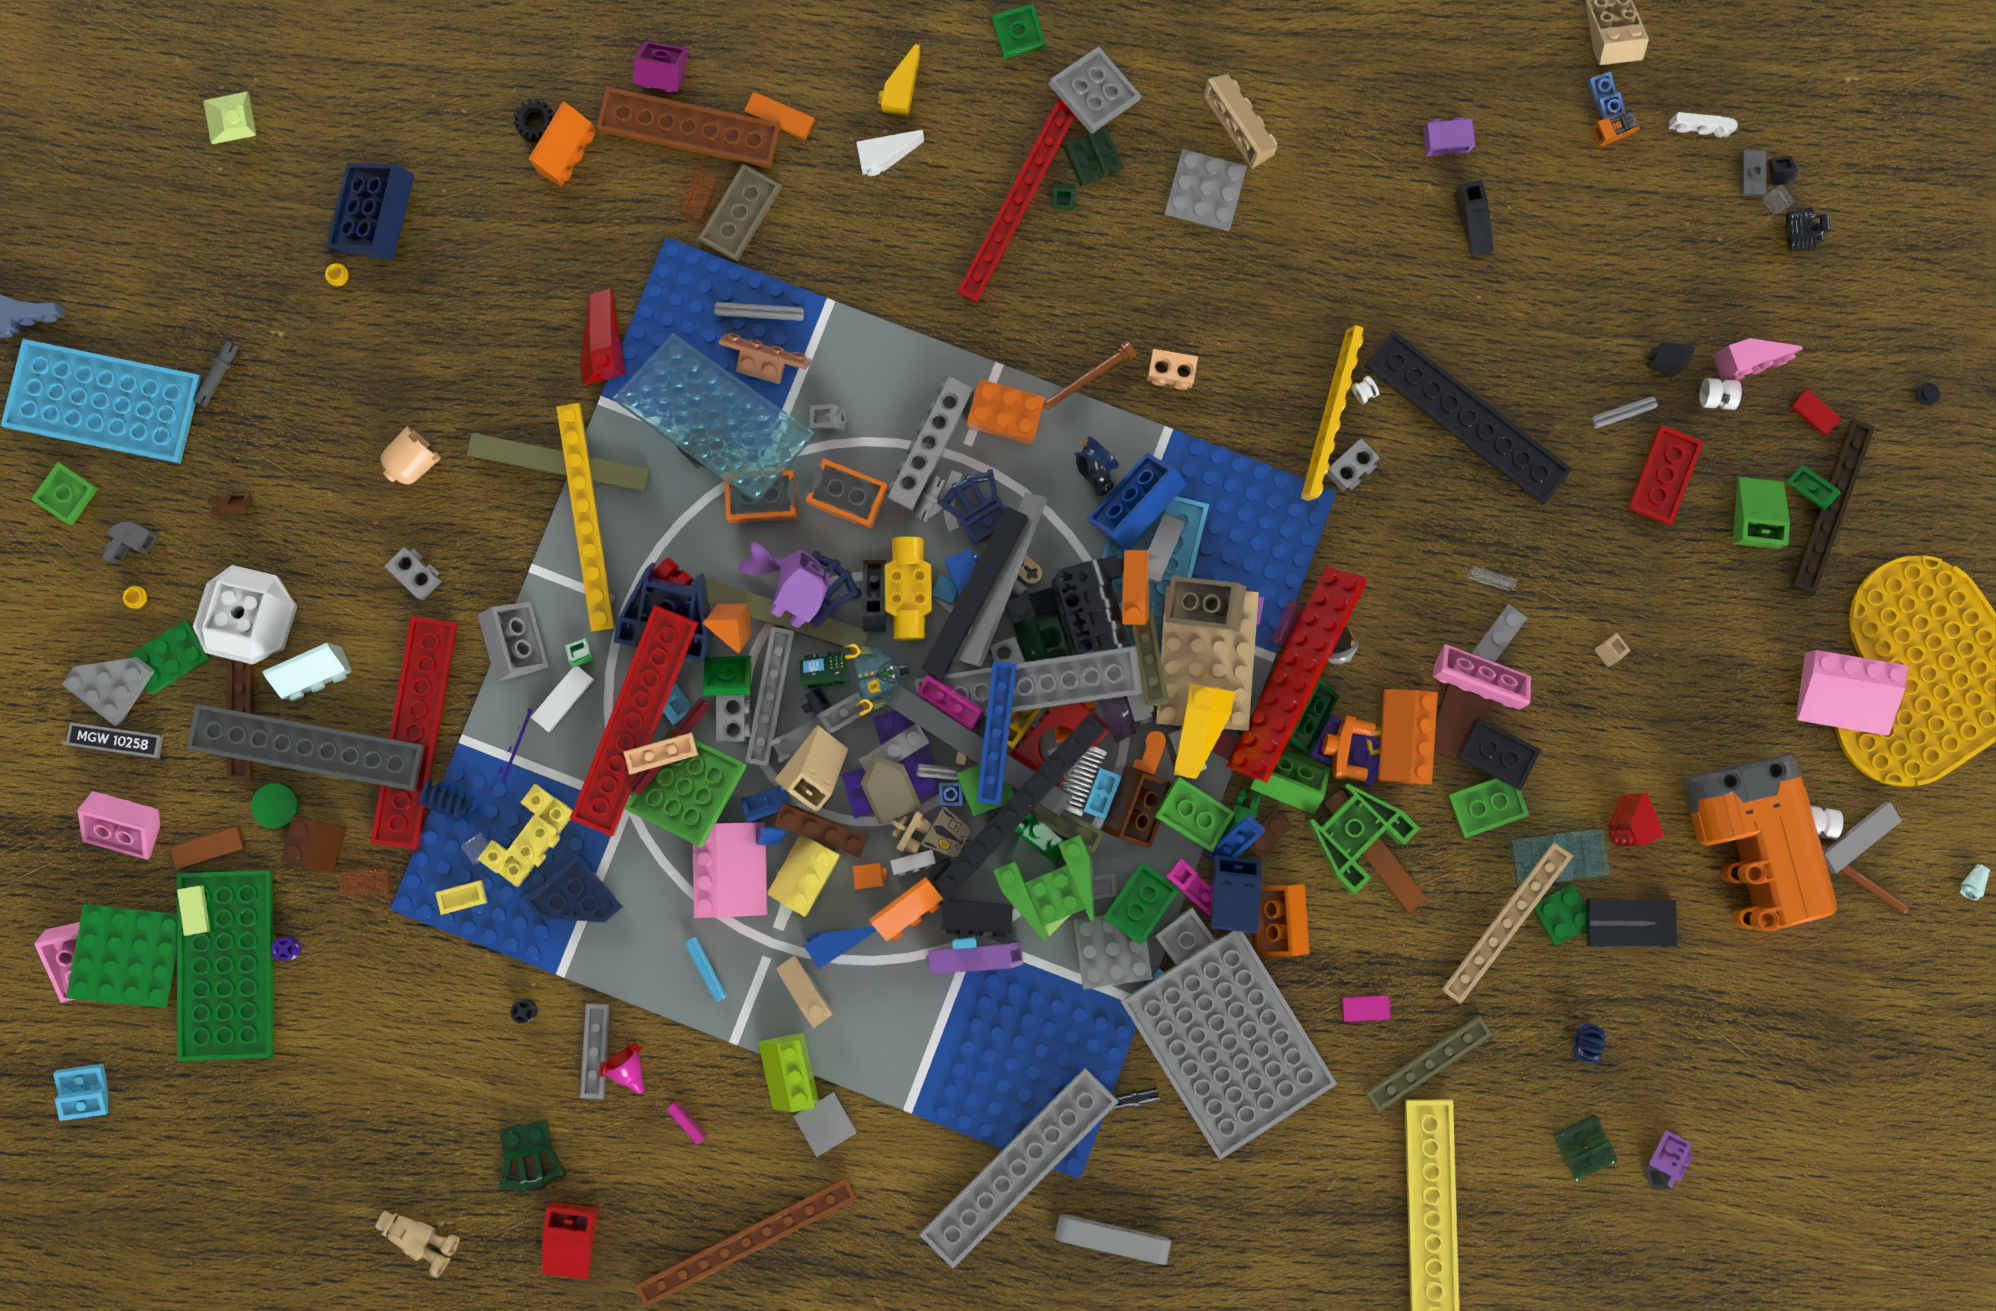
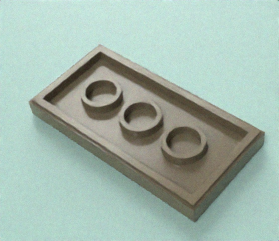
(739, 212)

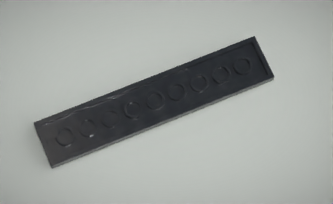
(1468, 418)

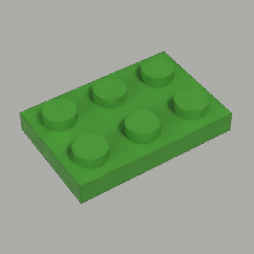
(1486, 806)
(1194, 814)

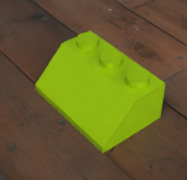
(789, 1073)

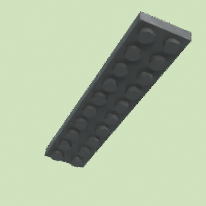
(305, 747)

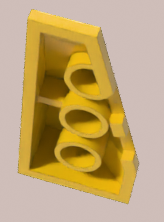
(1203, 721)

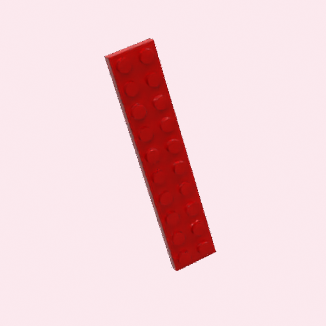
(1296, 674)
(634, 718)
(416, 721)

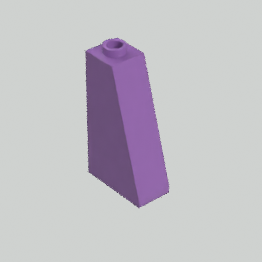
(978, 958)

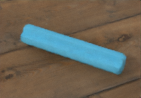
(705, 969)

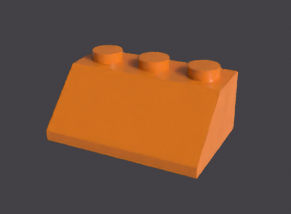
(562, 144)
(907, 910)
(1282, 921)

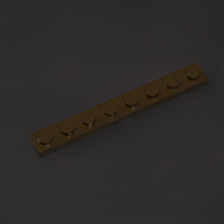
(1828, 521)

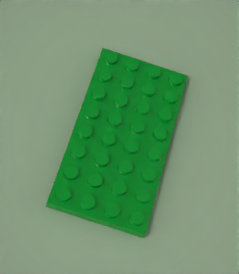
(229, 971)

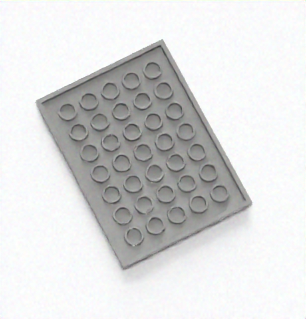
(1228, 1042)

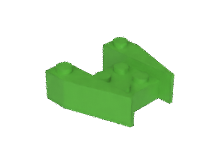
(1354, 830)
(1052, 893)

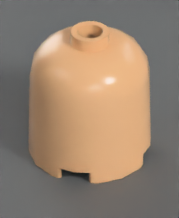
(407, 457)

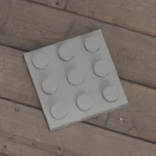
(1094, 90)
(1205, 190)
(1109, 955)

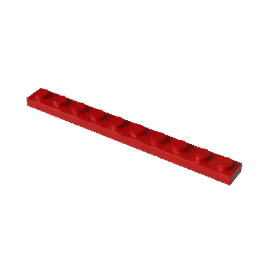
(1017, 202)

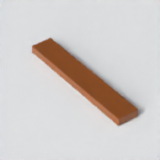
(1385, 864)

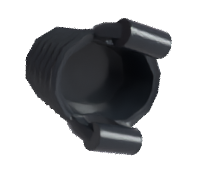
(1798, 231)

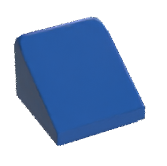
(769, 835)

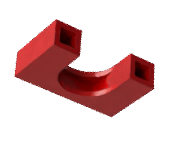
(1062, 715)

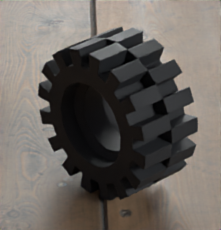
(525, 113)

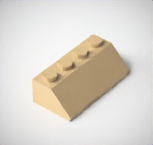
(1239, 120)

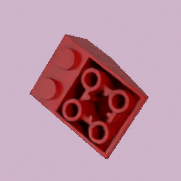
(568, 1240)

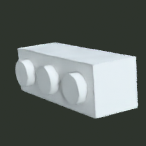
(913, 863)

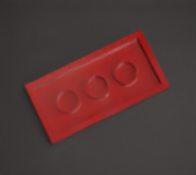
(1665, 475)

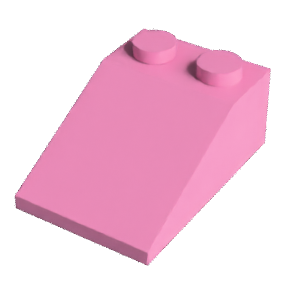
(56, 951)

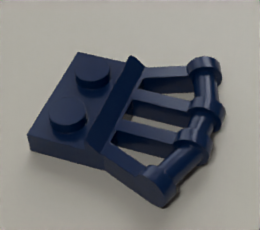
(979, 521)
(845, 576)

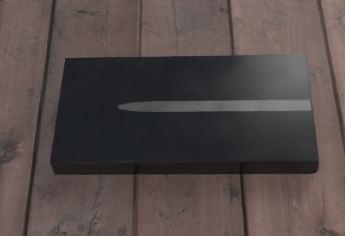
(1631, 923)

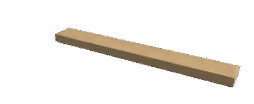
(1507, 922)

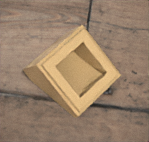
(1612, 650)

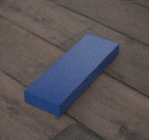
(1238, 838)

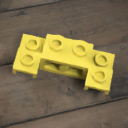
(533, 841)

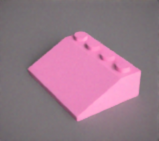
(1850, 692)
(730, 873)

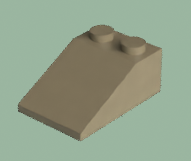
(1205, 603)

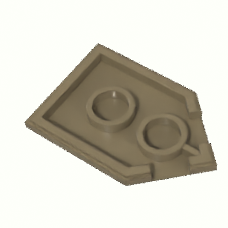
(889, 789)

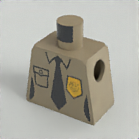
(947, 834)

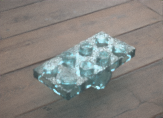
(1586, 847)

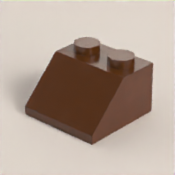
(313, 844)

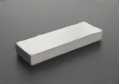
(562, 698)

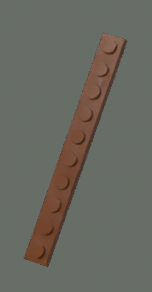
(745, 1242)

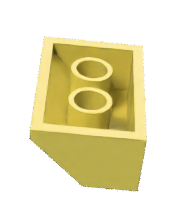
(803, 875)

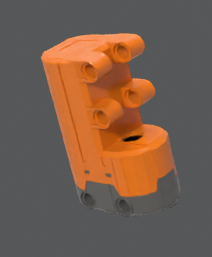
(1775, 835)

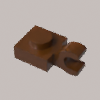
(231, 504)

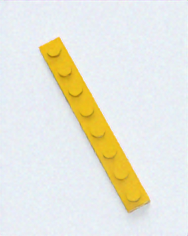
(1334, 406)

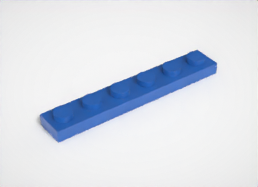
(996, 733)

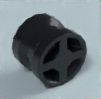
(519, 1013)

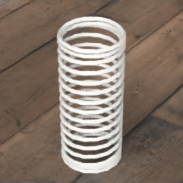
(1092, 751)

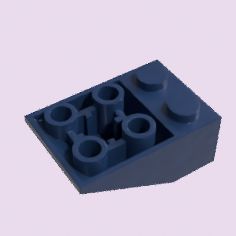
(1235, 893)

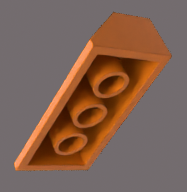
(1407, 736)

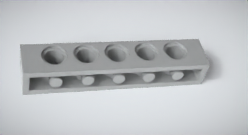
(961, 395)

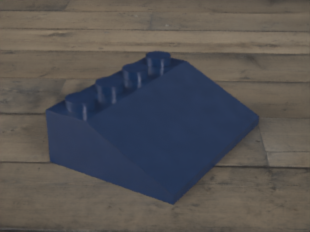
(370, 210)

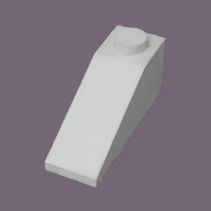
(883, 152)

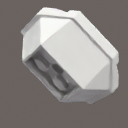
(265, 620)

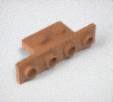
(761, 360)

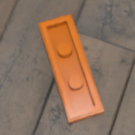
(789, 118)

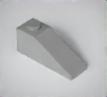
(1163, 546)

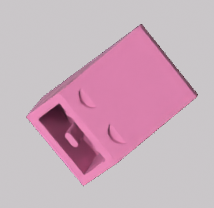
(1752, 357)

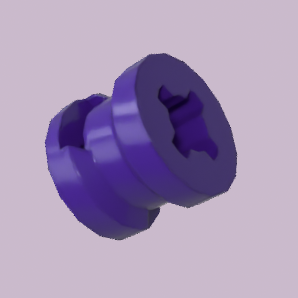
(280, 948)

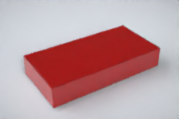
(1815, 412)

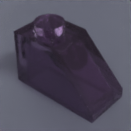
(1117, 717)

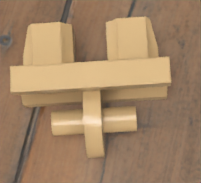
(906, 842)

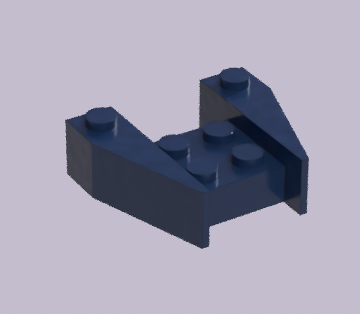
(676, 597)

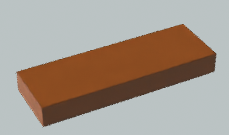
(207, 848)

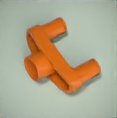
(1339, 746)

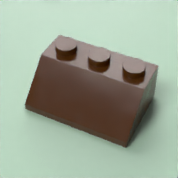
(1134, 806)

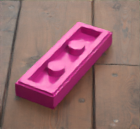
(950, 702)

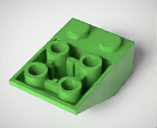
(1761, 514)

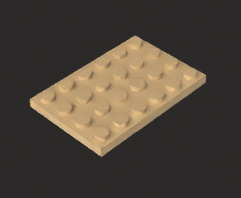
(1209, 660)

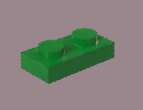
(1813, 487)

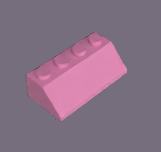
(1483, 677)

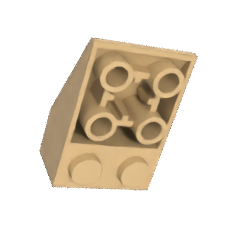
(1616, 31)
(814, 769)

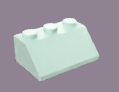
(308, 671)

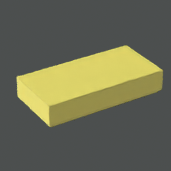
(461, 897)

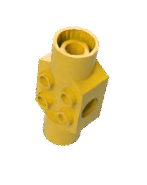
(908, 589)

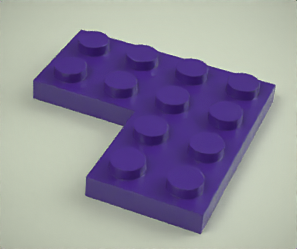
(887, 727)

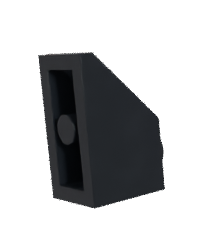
(1669, 358)

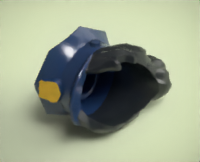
(1095, 464)

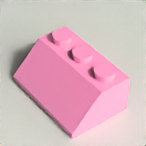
(119, 824)

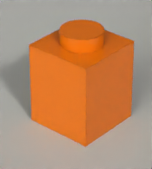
(869, 875)

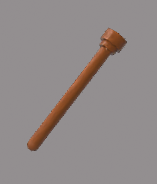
(1125, 352)
(1873, 887)

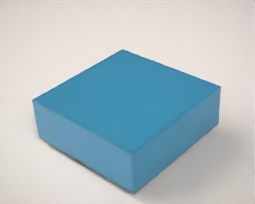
(945, 590)

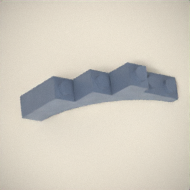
(18, 313)

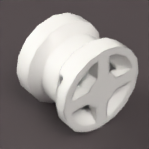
(1365, 389)

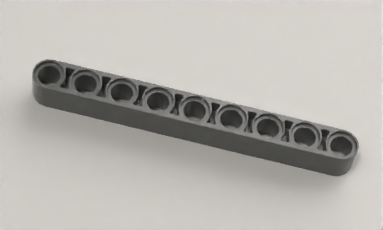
(967, 742)

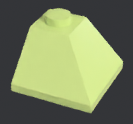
(229, 117)

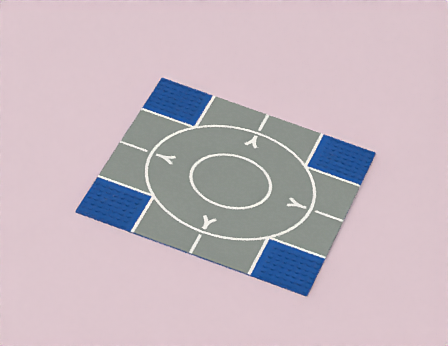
(945, 1046)

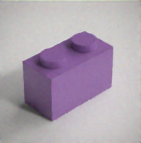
(1448, 136)

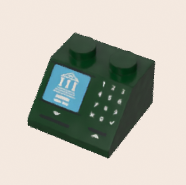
(824, 671)

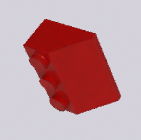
(1634, 821)

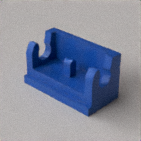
(764, 803)

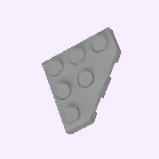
(110, 686)

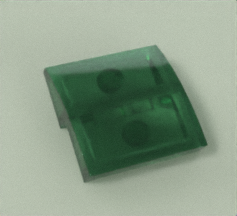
(1093, 157)
(1585, 1147)

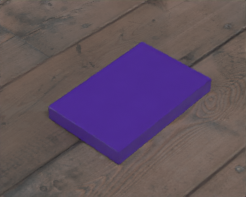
(1358, 752)

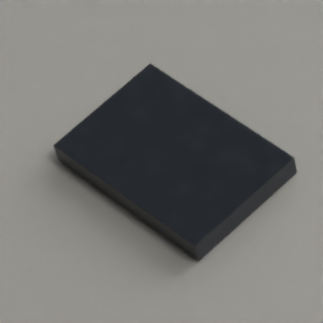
(1499, 754)

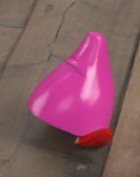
(625, 1068)

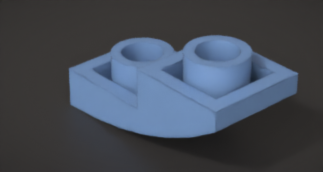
(1605, 96)
(951, 795)

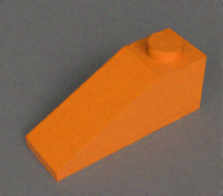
(1135, 587)

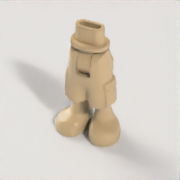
(414, 1240)

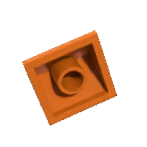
(730, 624)

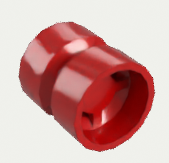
(669, 571)

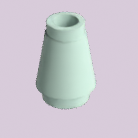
(1975, 883)

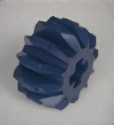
(1588, 1043)

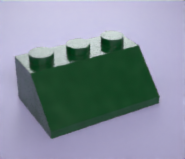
(1313, 718)

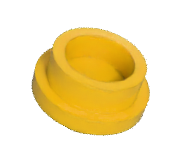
(336, 274)
(135, 597)

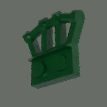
(524, 1141)

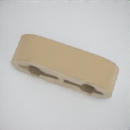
(1031, 565)

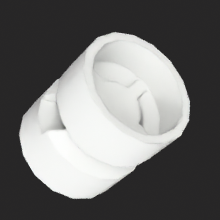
(1715, 393)
(1828, 822)

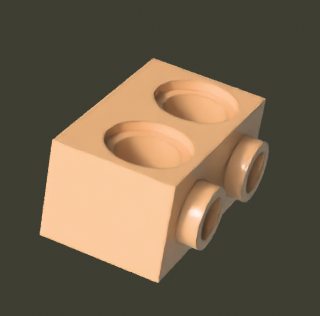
(1173, 362)

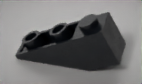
(1475, 217)

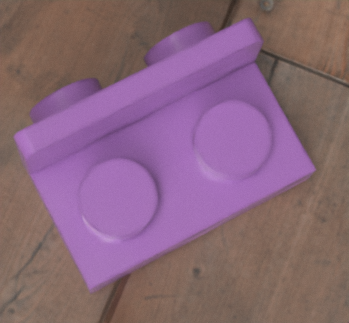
(1671, 1155)

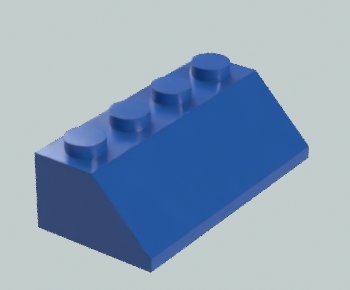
(1136, 501)

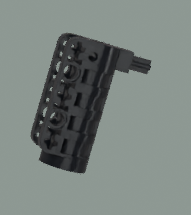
(1094, 603)

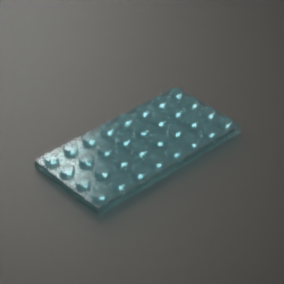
(714, 417)

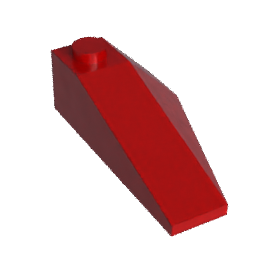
(601, 344)

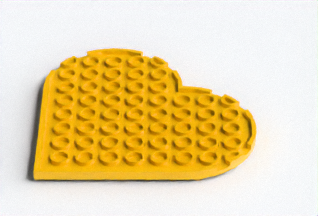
(1945, 632)

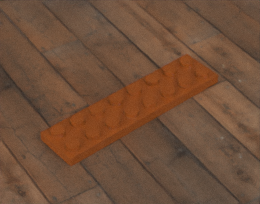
(688, 127)

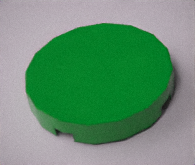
(274, 805)

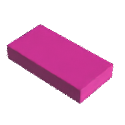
(1365, 1008)
(686, 1122)

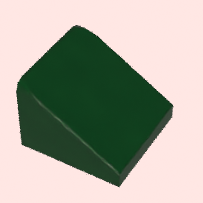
(1063, 196)

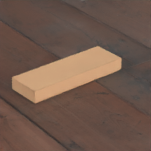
(660, 753)

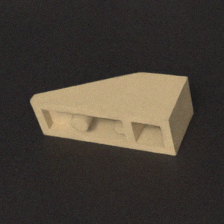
(805, 991)

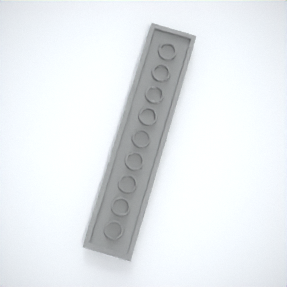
(1057, 680)
(1019, 1167)

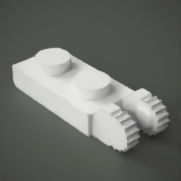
(1703, 124)

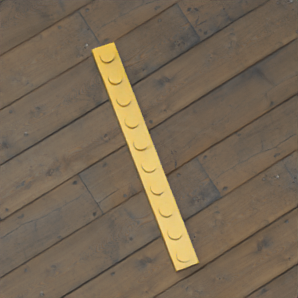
(585, 517)

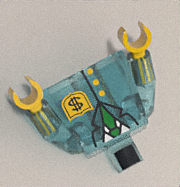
(875, 675)

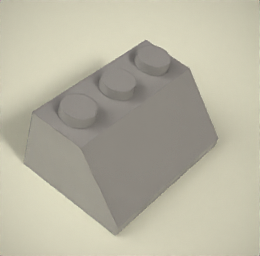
(512, 640)

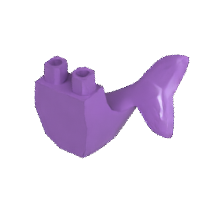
(799, 586)

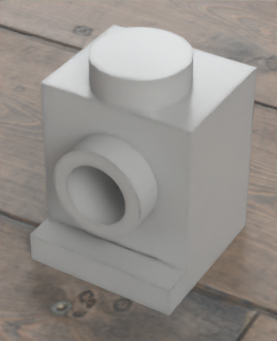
(1138, 710)

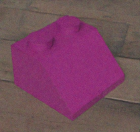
(660, 66)

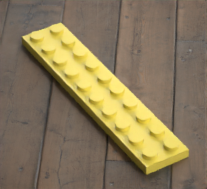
(1431, 1205)

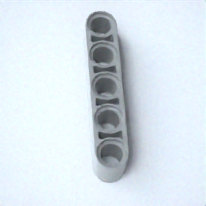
(1112, 1239)

